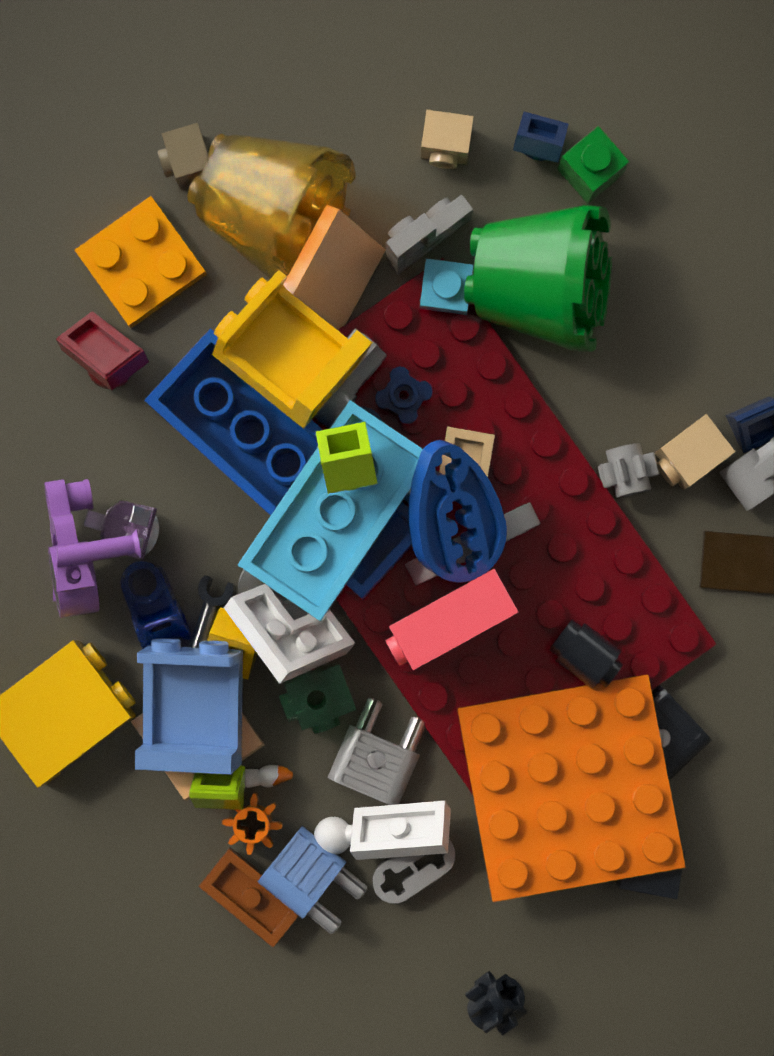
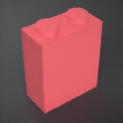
(451, 620)

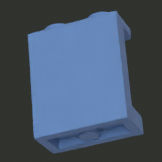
(191, 707)

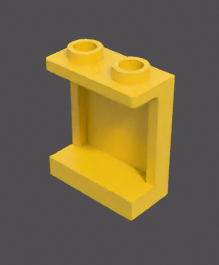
(287, 350)
(62, 711)

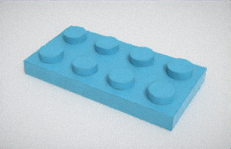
(322, 537)

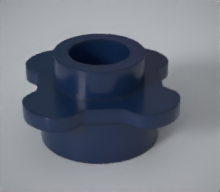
(402, 381)

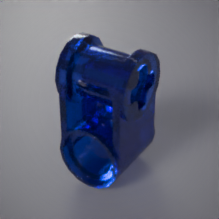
(154, 609)

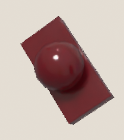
(102, 351)

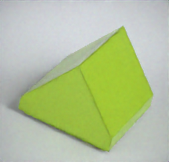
(218, 790)

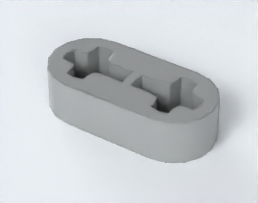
(415, 881)

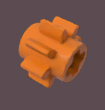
(241, 832)

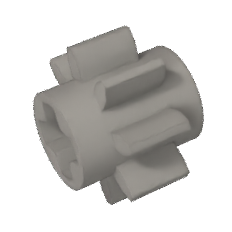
(628, 470)

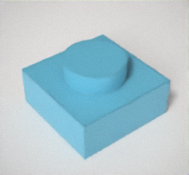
(444, 286)

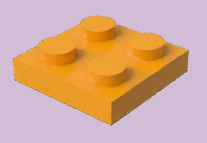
(140, 262)

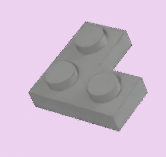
(417, 237)

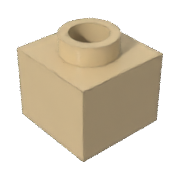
(446, 139)

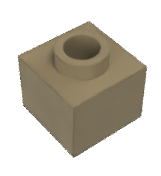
(184, 154)

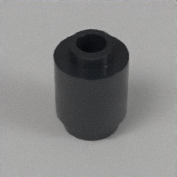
(587, 654)

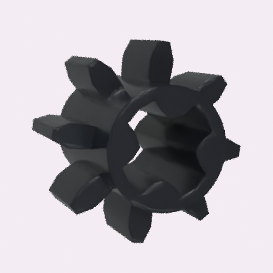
(496, 1003)

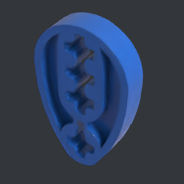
(480, 513)

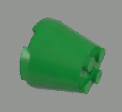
(544, 275)

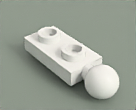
(389, 831)

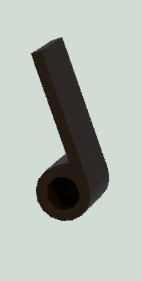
(737, 562)

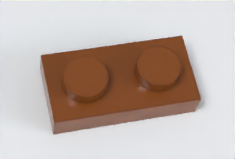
(236, 888)

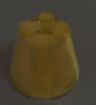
(269, 195)

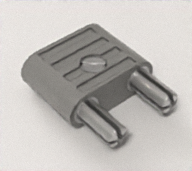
(373, 763)

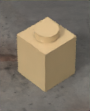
(693, 453)

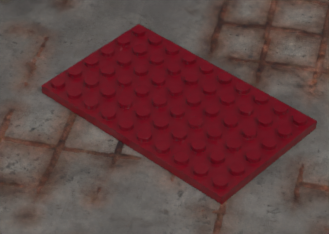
(574, 565)

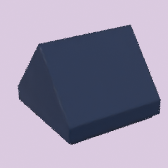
(753, 424)

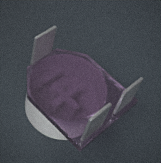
(123, 520)

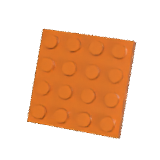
(570, 788)

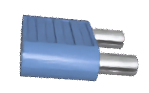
(303, 875)

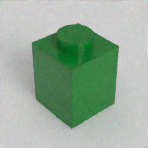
(593, 165)

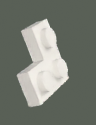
(283, 643)

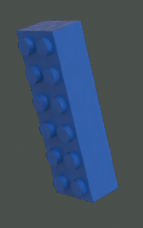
(257, 445)

